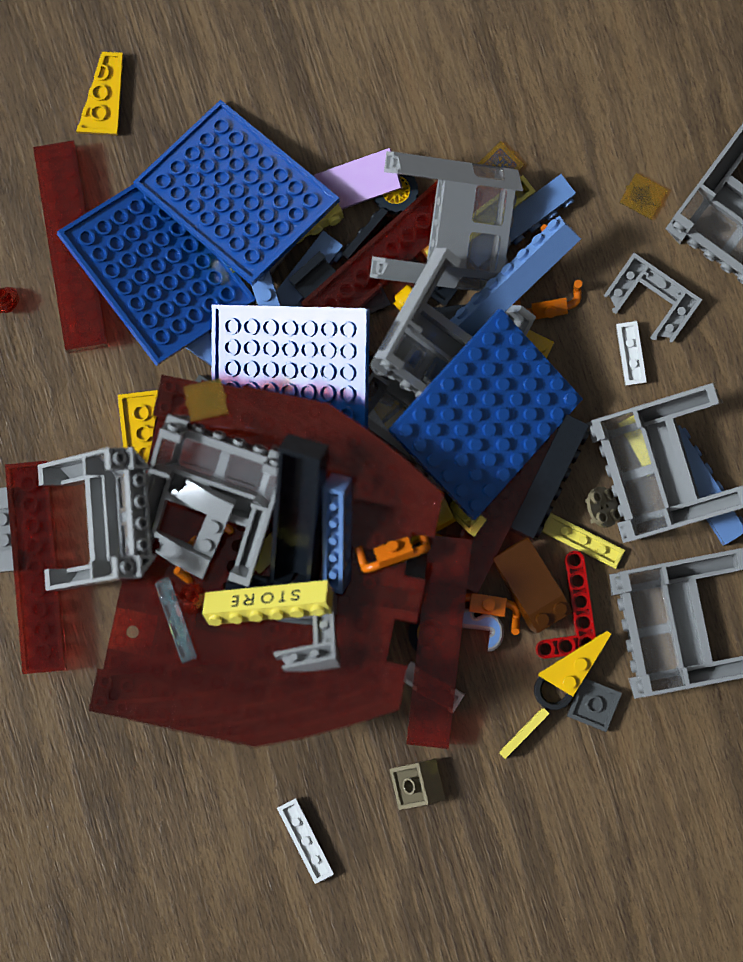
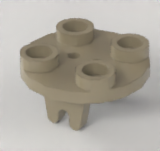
(602, 507)

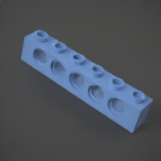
(337, 531)

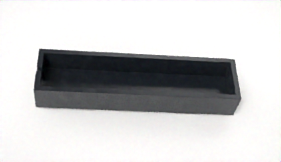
(298, 510)

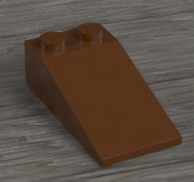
(531, 586)

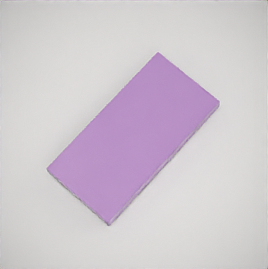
(360, 179)

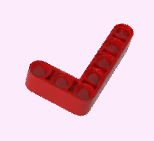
(586, 611)

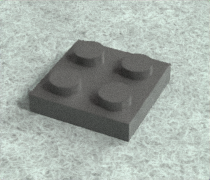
(594, 704)

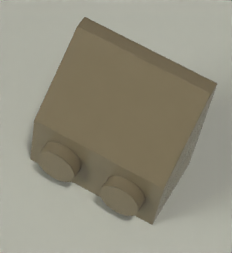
(417, 784)

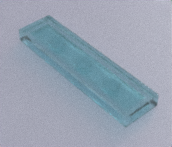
(175, 620)

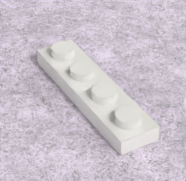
(305, 841)

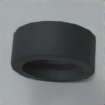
(546, 704)

